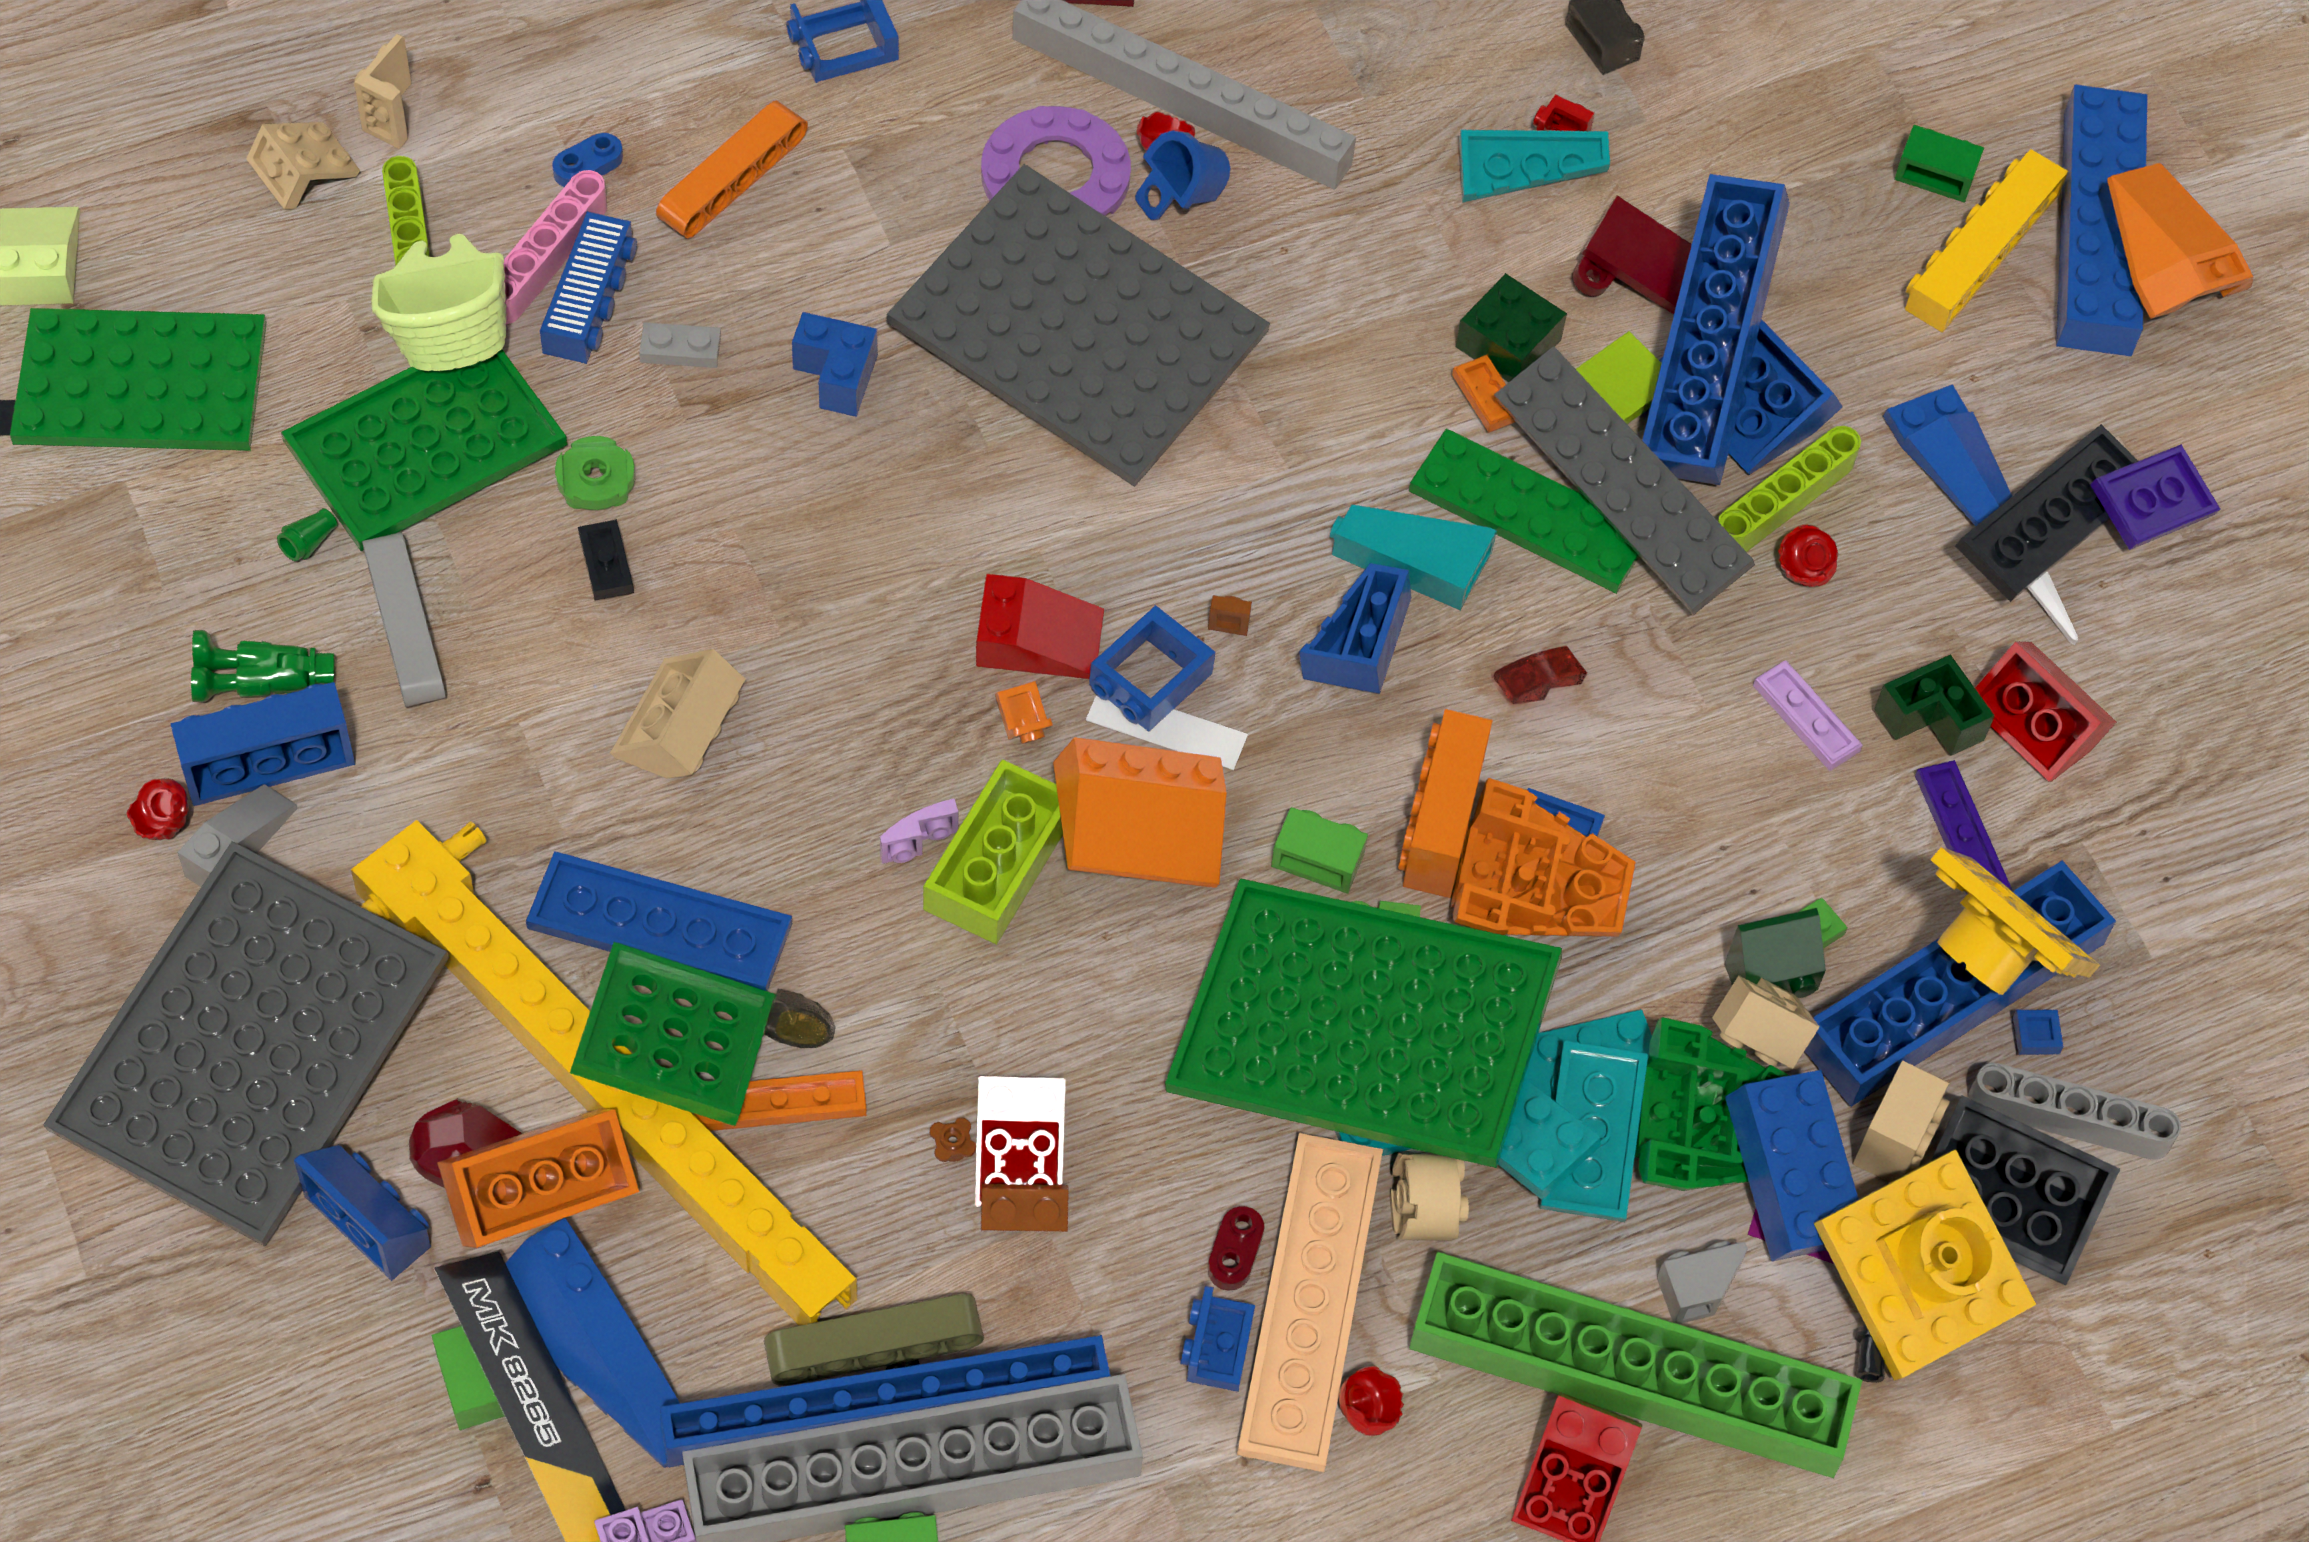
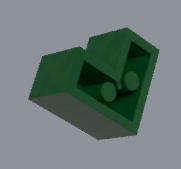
(1938, 698)

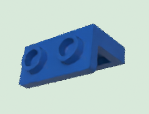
(1219, 1342)

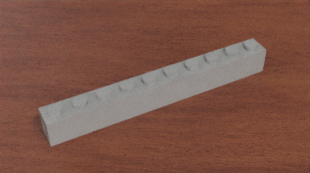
(1185, 89)

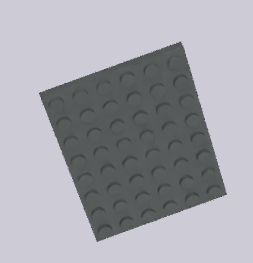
(1078, 324)
(246, 1042)

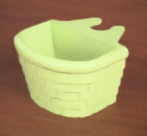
(444, 307)

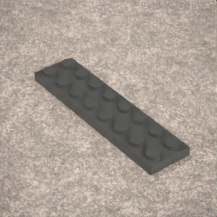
(1624, 480)

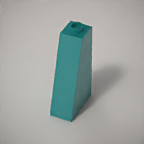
(1439, 553)

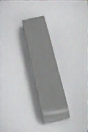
(403, 619)
(2094, 1106)

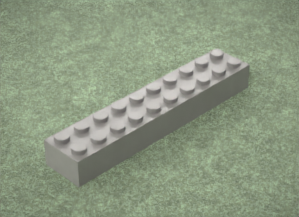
(914, 1462)

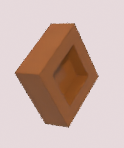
(1229, 615)

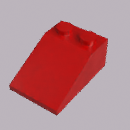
(1036, 629)

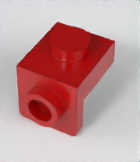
(1563, 116)

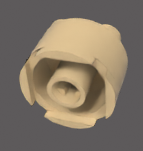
(1428, 1197)

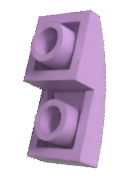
(905, 837)
(658, 1524)

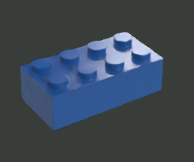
(263, 743)
(1791, 1159)

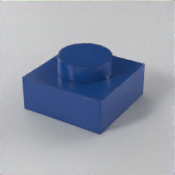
(2038, 1032)

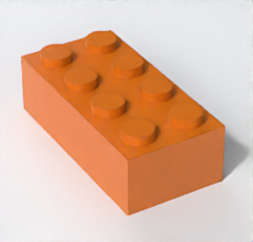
(1444, 802)
(538, 1177)

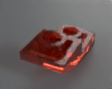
(1535, 674)

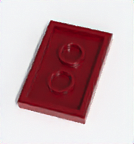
(1640, 253)

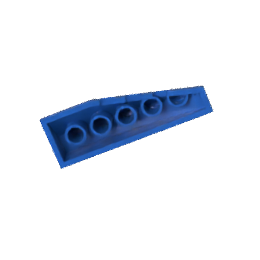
(591, 1333)

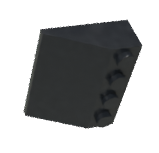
(2032, 1184)

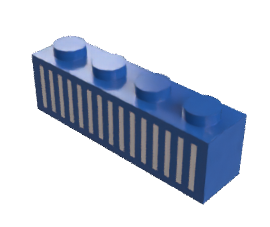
(587, 288)

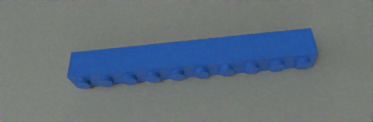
(877, 1394)

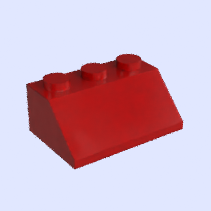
(2042, 710)

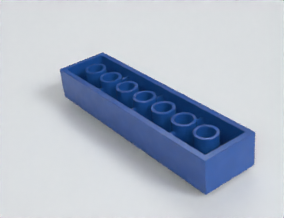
(2095, 288)
(1716, 326)
(1936, 1000)

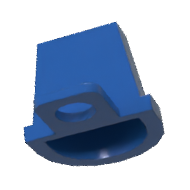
(1182, 171)

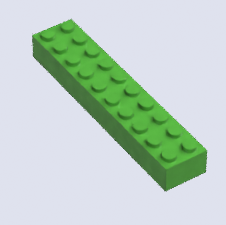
(1636, 1365)

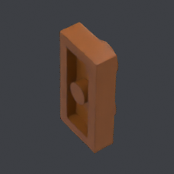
(1024, 1207)

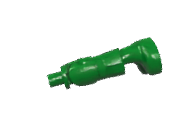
(259, 668)

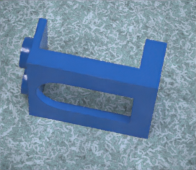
(867, 12)

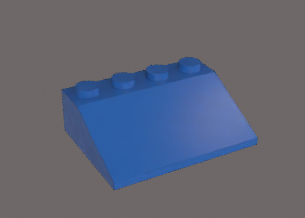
(1779, 403)

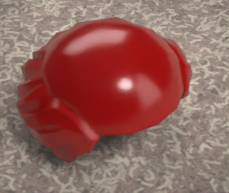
(1156, 124)
(1808, 556)
(159, 809)
(1371, 1401)

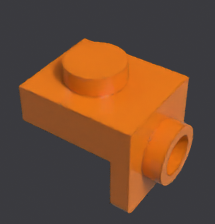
(1023, 712)

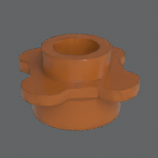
(955, 1151)

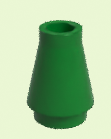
(303, 536)

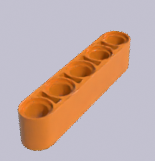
(731, 169)

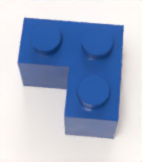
(841, 356)

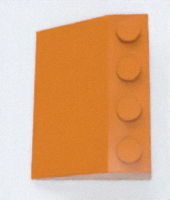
(1141, 811)

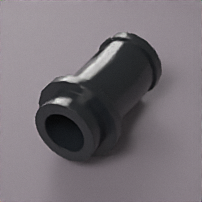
(1870, 1360)

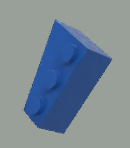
(1362, 633)

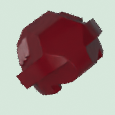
(452, 1132)

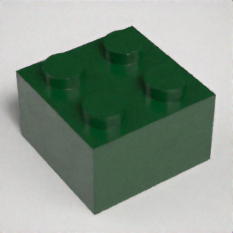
(1510, 327)

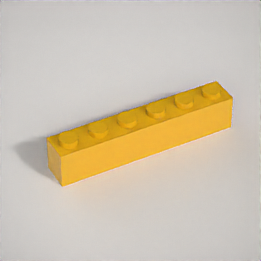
(1985, 240)

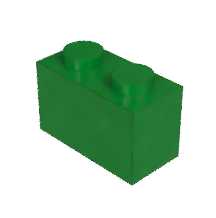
(1939, 163)

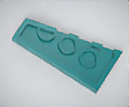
(1524, 159)

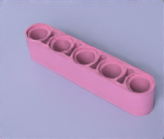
(550, 241)

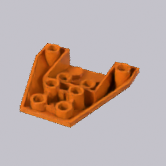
(2173, 242)

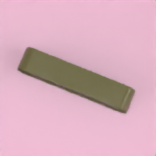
(873, 1339)

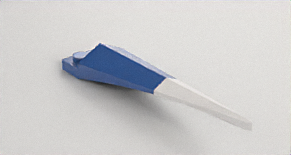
(1956, 455)

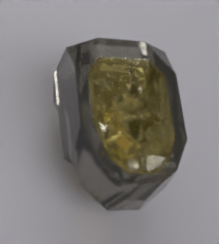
(799, 1021)

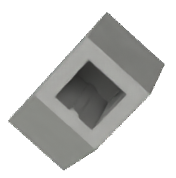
(1699, 1281)

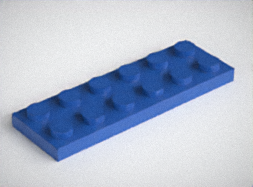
(692, 927)

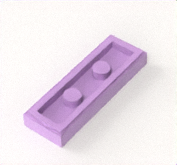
(1807, 715)

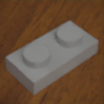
(680, 345)

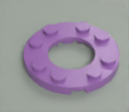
(1094, 137)

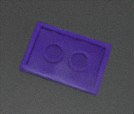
(2155, 497)

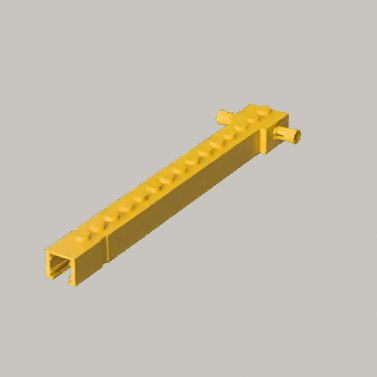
(432, 895)

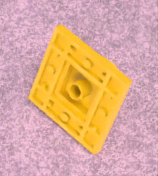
(1999, 931)
(1924, 1264)

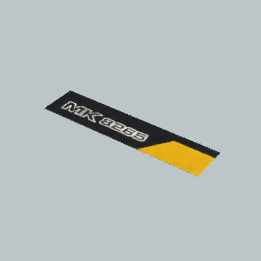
(531, 1394)

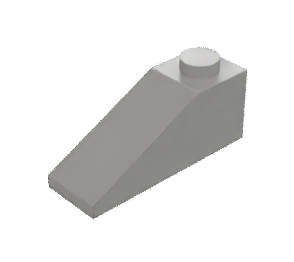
(246, 822)

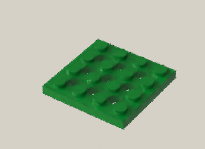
(649, 1041)

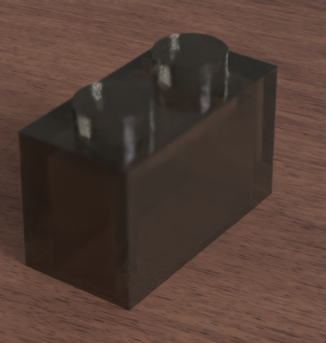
(1605, 33)

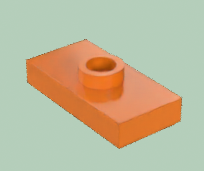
(1479, 383)

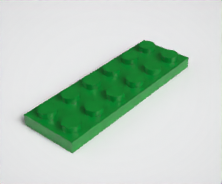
(1524, 509)

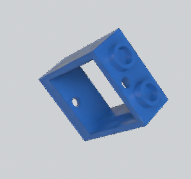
(1172, 640)

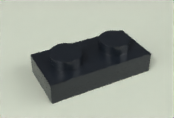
(605, 559)

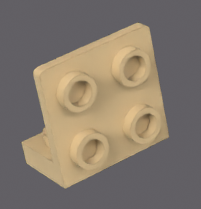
(380, 93)
(294, 154)

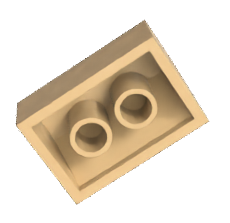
(679, 714)

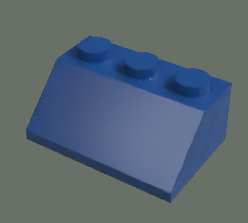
(363, 1208)

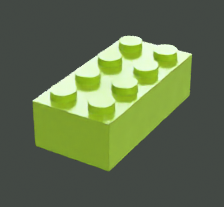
(996, 853)

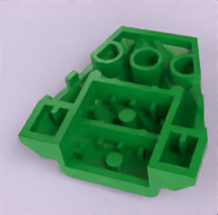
(1684, 1115)

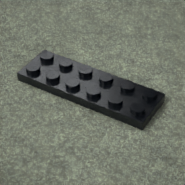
(2045, 516)

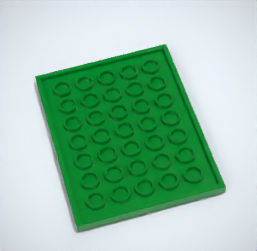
(1366, 1022)

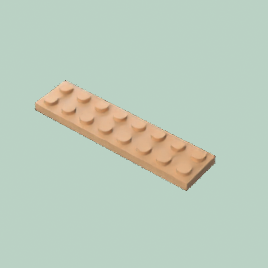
(1310, 1303)

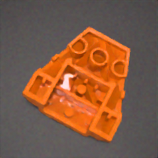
(1536, 872)

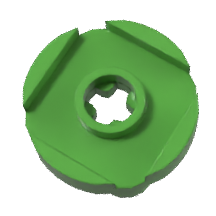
(599, 492)

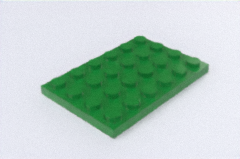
(139, 379)
(422, 443)

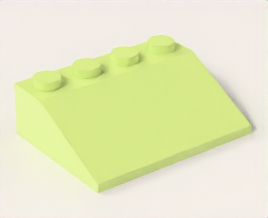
(38, 255)

